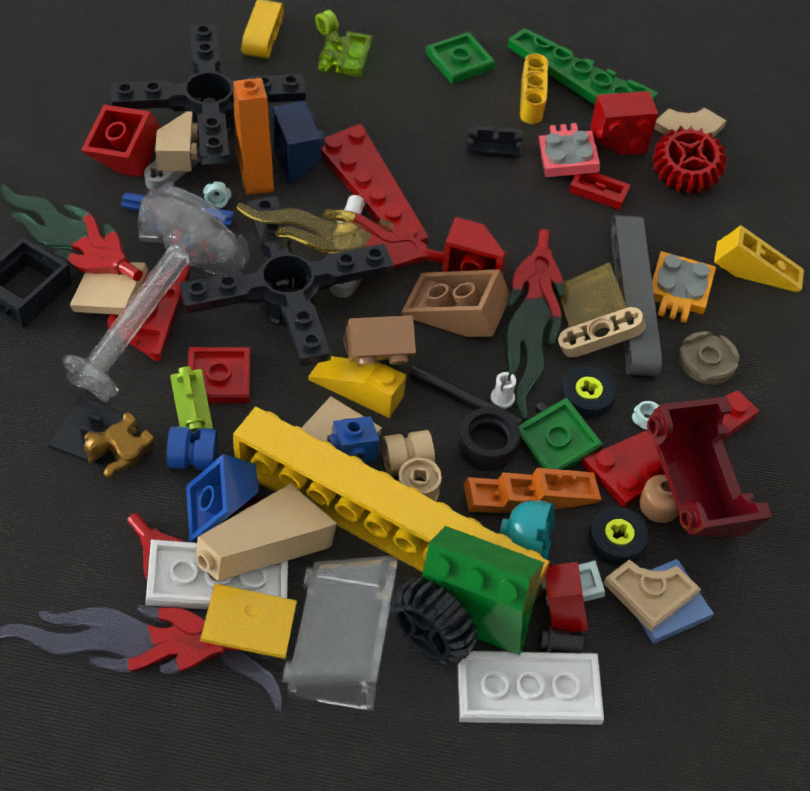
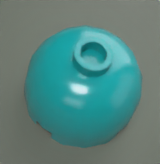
(531, 526)

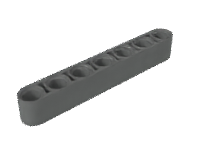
(634, 278)

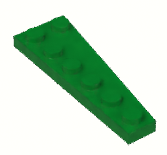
(571, 71)

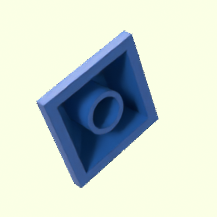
(219, 493)

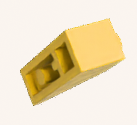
(757, 261)
(373, 387)

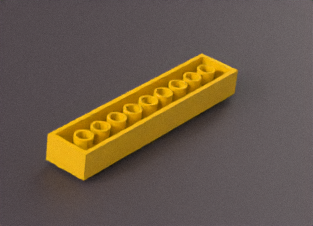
(353, 493)

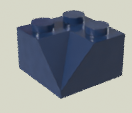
(296, 139)

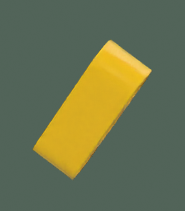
(262, 28)
(534, 88)

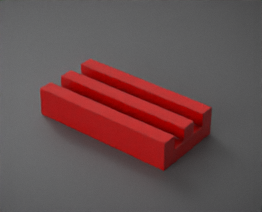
(600, 189)

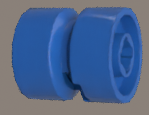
(191, 447)

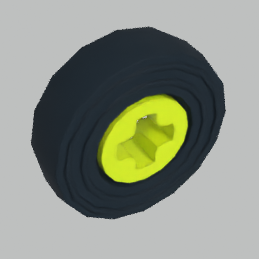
(594, 380)
(625, 548)

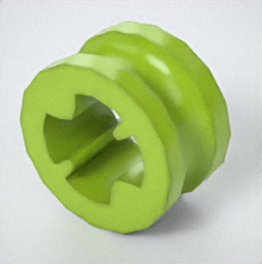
(326, 22)

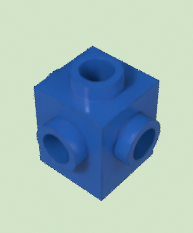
(356, 438)

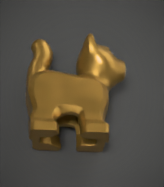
(121, 442)

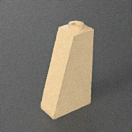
(265, 535)

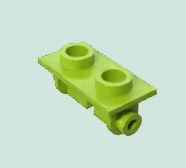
(191, 399)

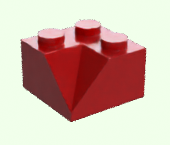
(624, 122)
(123, 139)
(472, 248)

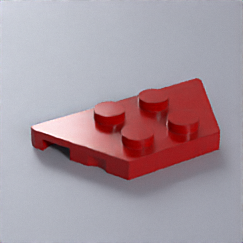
(156, 330)

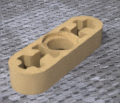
(607, 321)

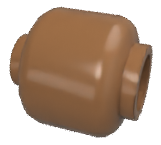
(657, 500)

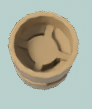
(398, 450)
(422, 475)

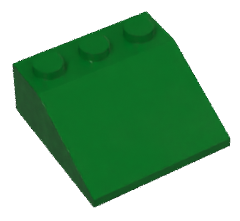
(490, 582)

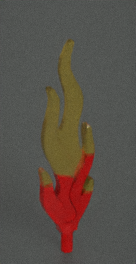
(350, 234)

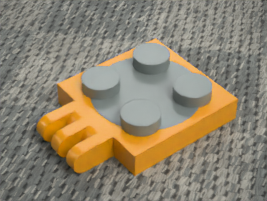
(681, 285)

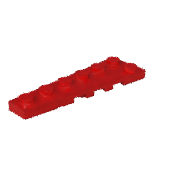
(366, 175)
(632, 462)

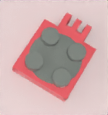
(568, 152)

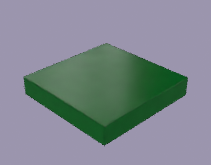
(460, 57)
(559, 437)

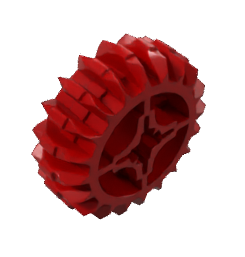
(696, 159)

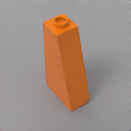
(253, 136)

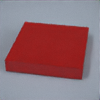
(224, 372)

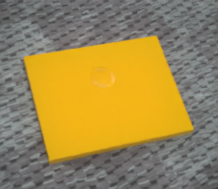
(249, 621)

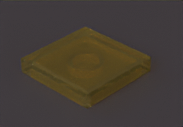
(592, 295)

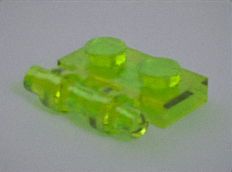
(352, 56)

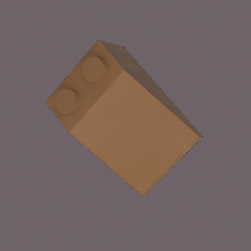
(459, 301)
(380, 339)

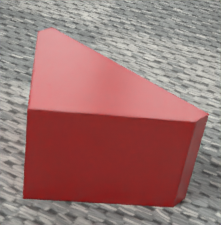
(566, 597)

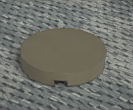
(708, 358)

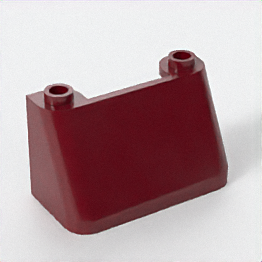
(700, 471)

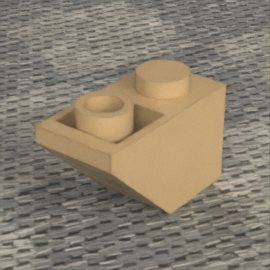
(175, 144)

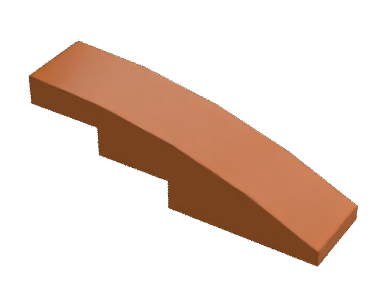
(555, 486)

